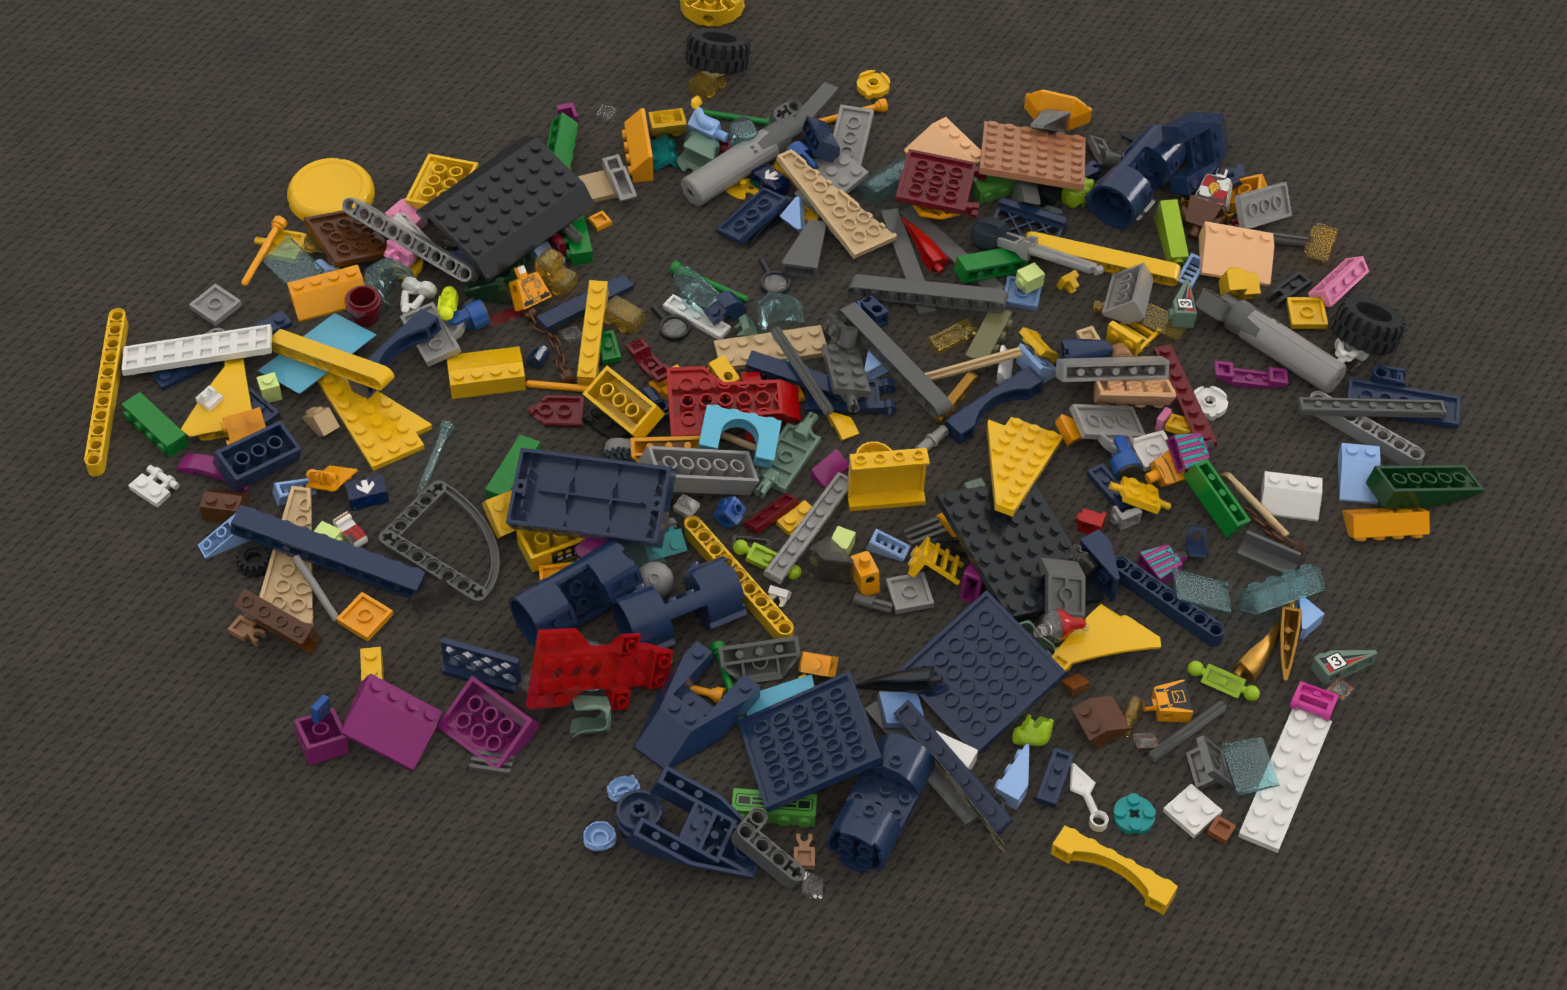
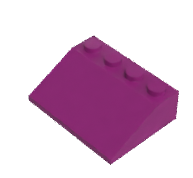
(390, 721)
(487, 722)

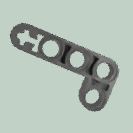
(770, 850)

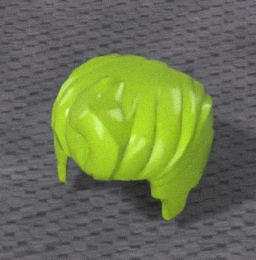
(1076, 197)
(1032, 732)

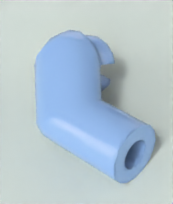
(328, 268)

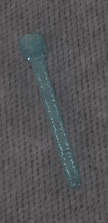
(444, 430)

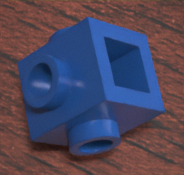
(729, 512)

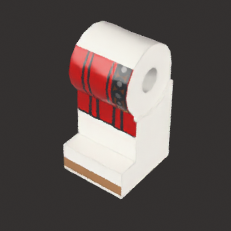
(351, 532)

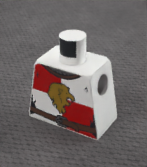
(1216, 188)

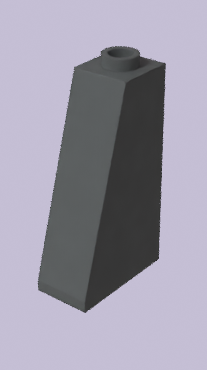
(806, 252)

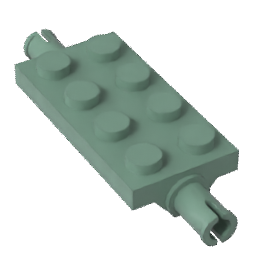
(792, 452)

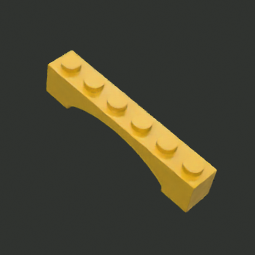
(592, 332)
(1074, 846)

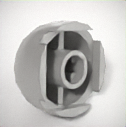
(659, 576)

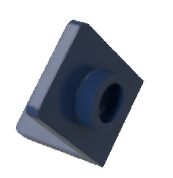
(1196, 548)

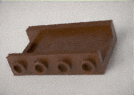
(278, 622)

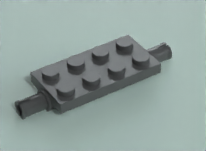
(846, 373)

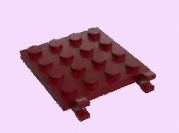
(938, 183)

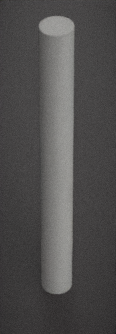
(315, 587)

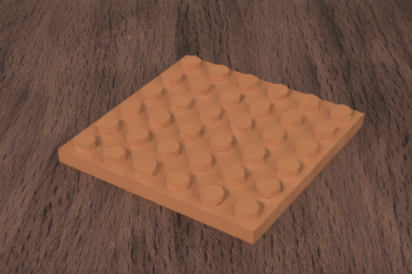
(1033, 155)

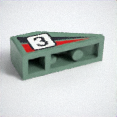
(1183, 308)
(1341, 663)

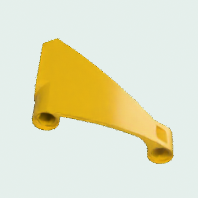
(233, 387)
(1106, 636)

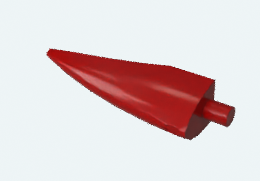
(929, 251)

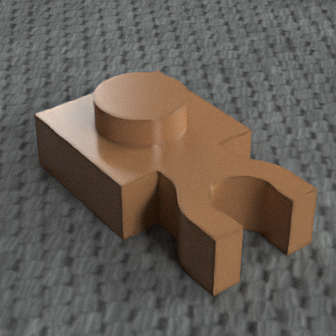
(246, 629)
(804, 853)

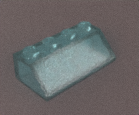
(882, 183)
(1281, 589)

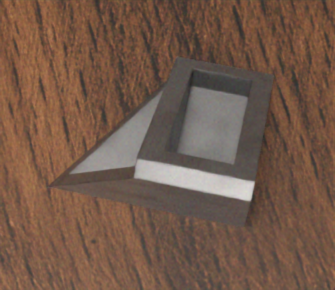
(1051, 120)

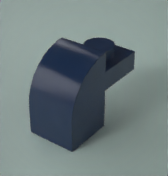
(725, 305)

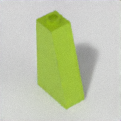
(1171, 231)

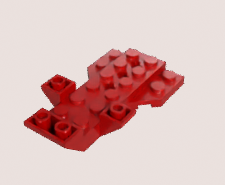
(749, 395)
(568, 665)

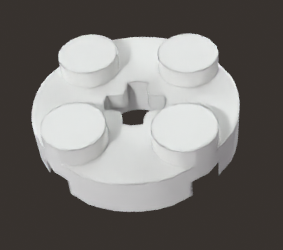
(1218, 398)

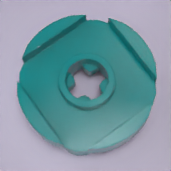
(1137, 804)

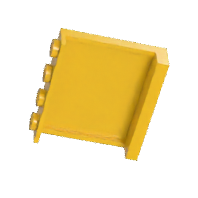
(887, 479)

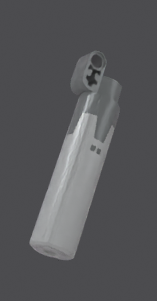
(745, 156)
(1274, 340)

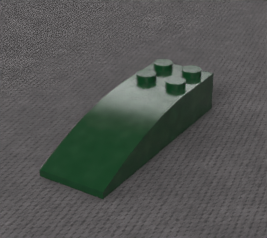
(1421, 485)

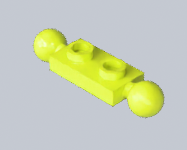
(447, 303)

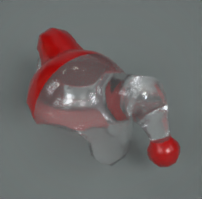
(1058, 626)

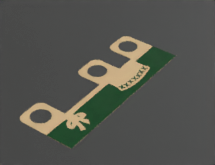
(958, 790)

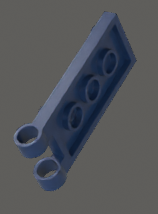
(867, 404)

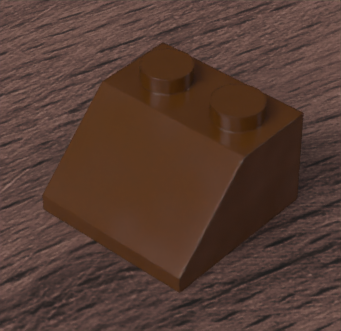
(222, 504)
(1101, 720)

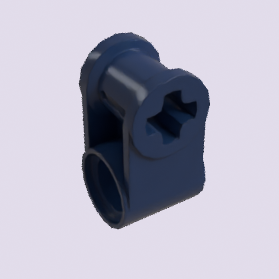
(1388, 375)

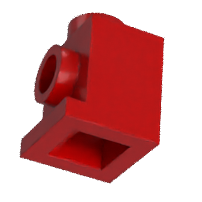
(1090, 521)

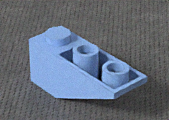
(220, 540)
(1015, 782)

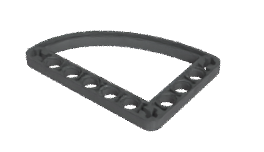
(443, 569)

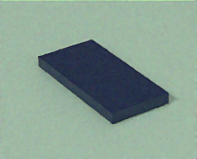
(752, 216)

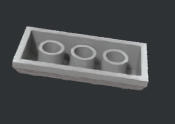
(1128, 294)

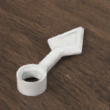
(1083, 785)

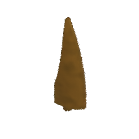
(1289, 632)
(1256, 658)

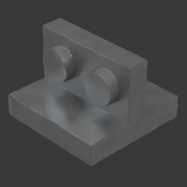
(1208, 765)

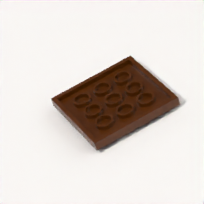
(346, 238)

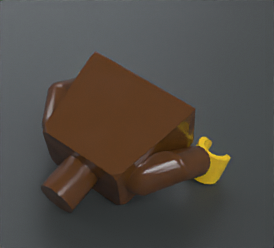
(1197, 211)

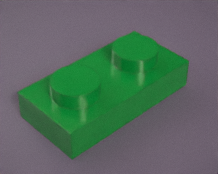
(609, 348)

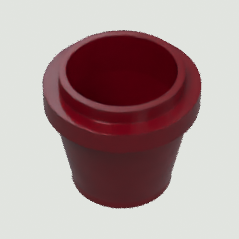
(364, 305)

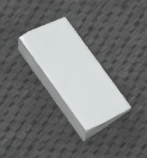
(1004, 368)

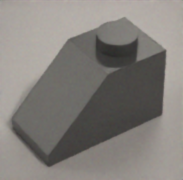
(1025, 193)

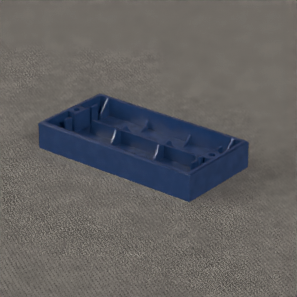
(591, 497)

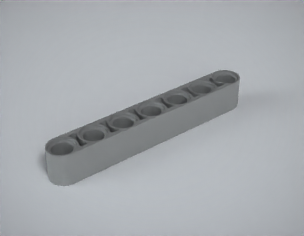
(1374, 434)

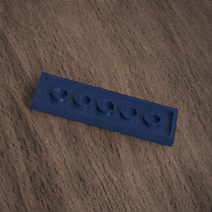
(1375, 390)

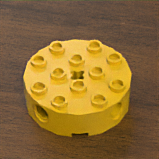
(712, 11)

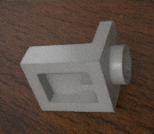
(1126, 519)

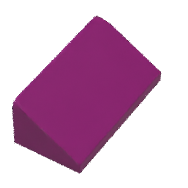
(828, 468)

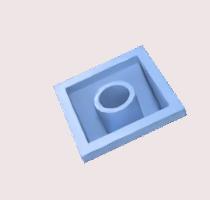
(1041, 366)

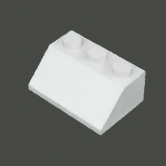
(1291, 495)

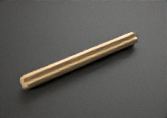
(974, 364)

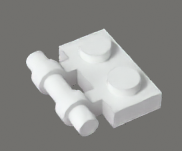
(150, 490)

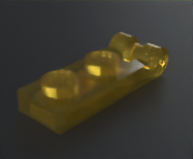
(952, 335)

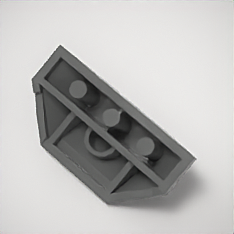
(760, 659)

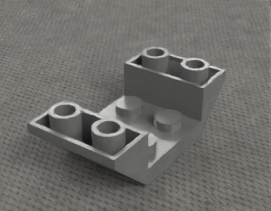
(1063, 586)

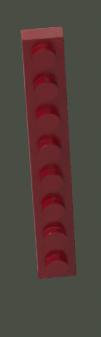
(1185, 395)

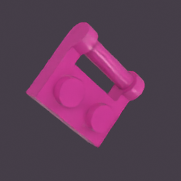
(1309, 697)

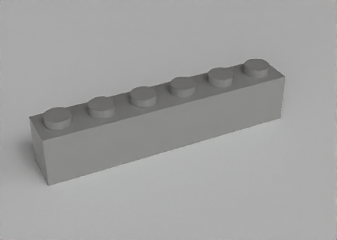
(1112, 368)

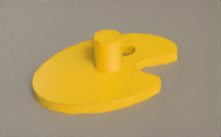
(741, 188)

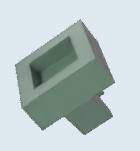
(746, 325)

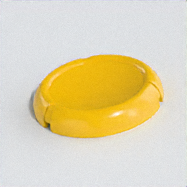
(326, 184)

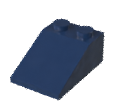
(1101, 551)

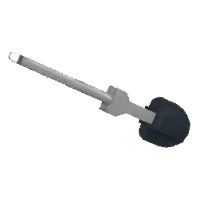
(994, 233)

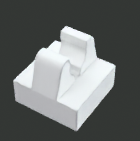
(209, 398)
(686, 506)
(784, 595)

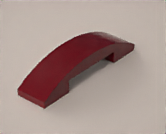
(647, 360)

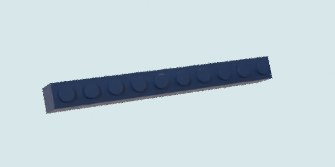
(327, 552)

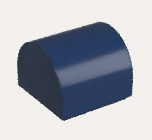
(538, 357)

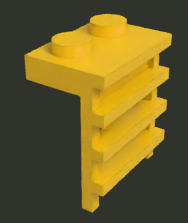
(1123, 334)
(927, 555)

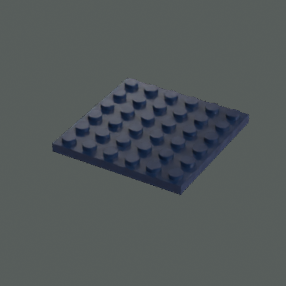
(988, 672)
(809, 741)

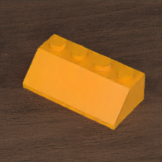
(638, 147)
(323, 292)
(1384, 523)

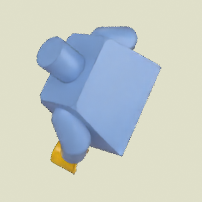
(705, 124)

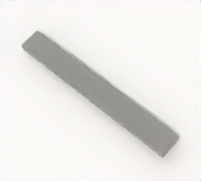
(807, 529)

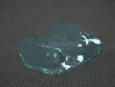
(742, 130)
(382, 274)
(694, 289)
(777, 307)

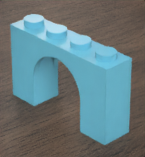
(764, 430)

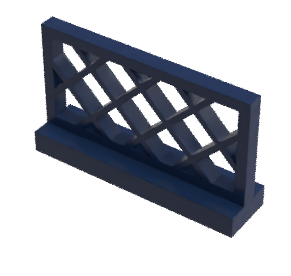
(1028, 213)
(489, 673)

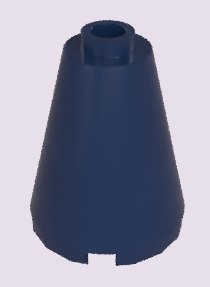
(1085, 348)

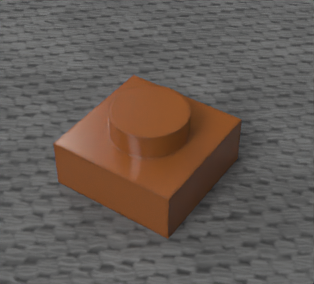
(1221, 829)

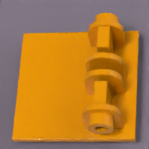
(329, 478)

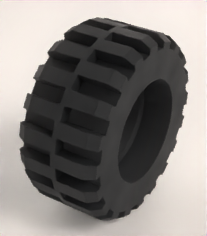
(717, 51)
(1368, 325)

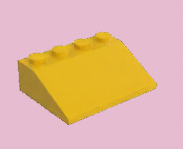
(437, 176)
(486, 372)

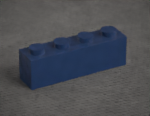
(820, 139)

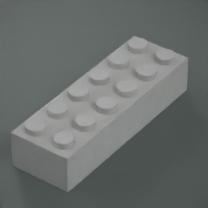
(706, 469)

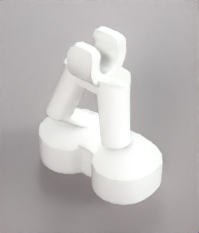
(412, 286)
(1348, 353)

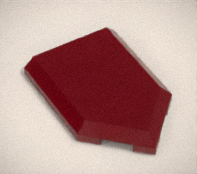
(559, 410)

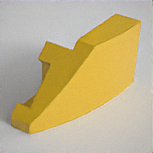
(843, 425)

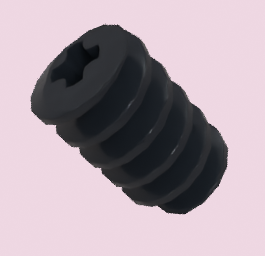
(1048, 194)

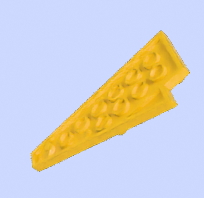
(377, 424)
(1017, 459)

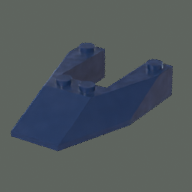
(1205, 146)
(684, 722)
(705, 833)

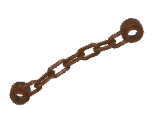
(566, 375)
(1299, 545)

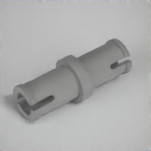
(932, 439)

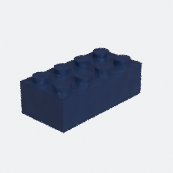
(257, 456)

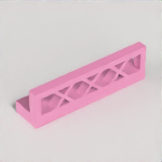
(1340, 280)

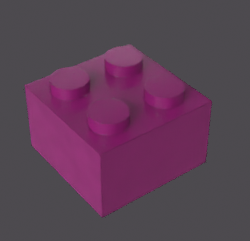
(321, 740)

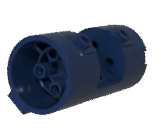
(1130, 184)
(575, 591)
(710, 591)
(881, 804)

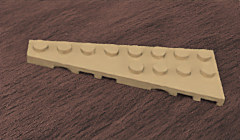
(841, 213)
(284, 582)

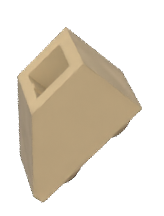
(320, 420)

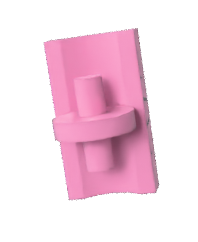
(399, 253)

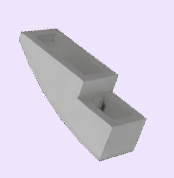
(618, 178)

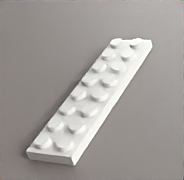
(197, 350)
(1293, 764)

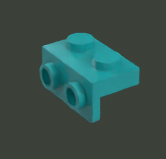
(664, 152)
(672, 544)

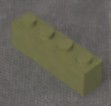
(989, 336)

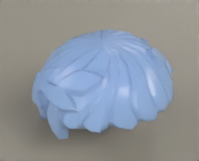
(621, 786)
(599, 836)

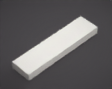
(697, 319)

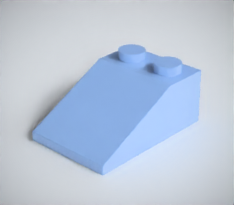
(1354, 468)

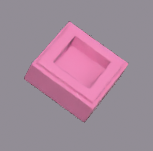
(1162, 419)

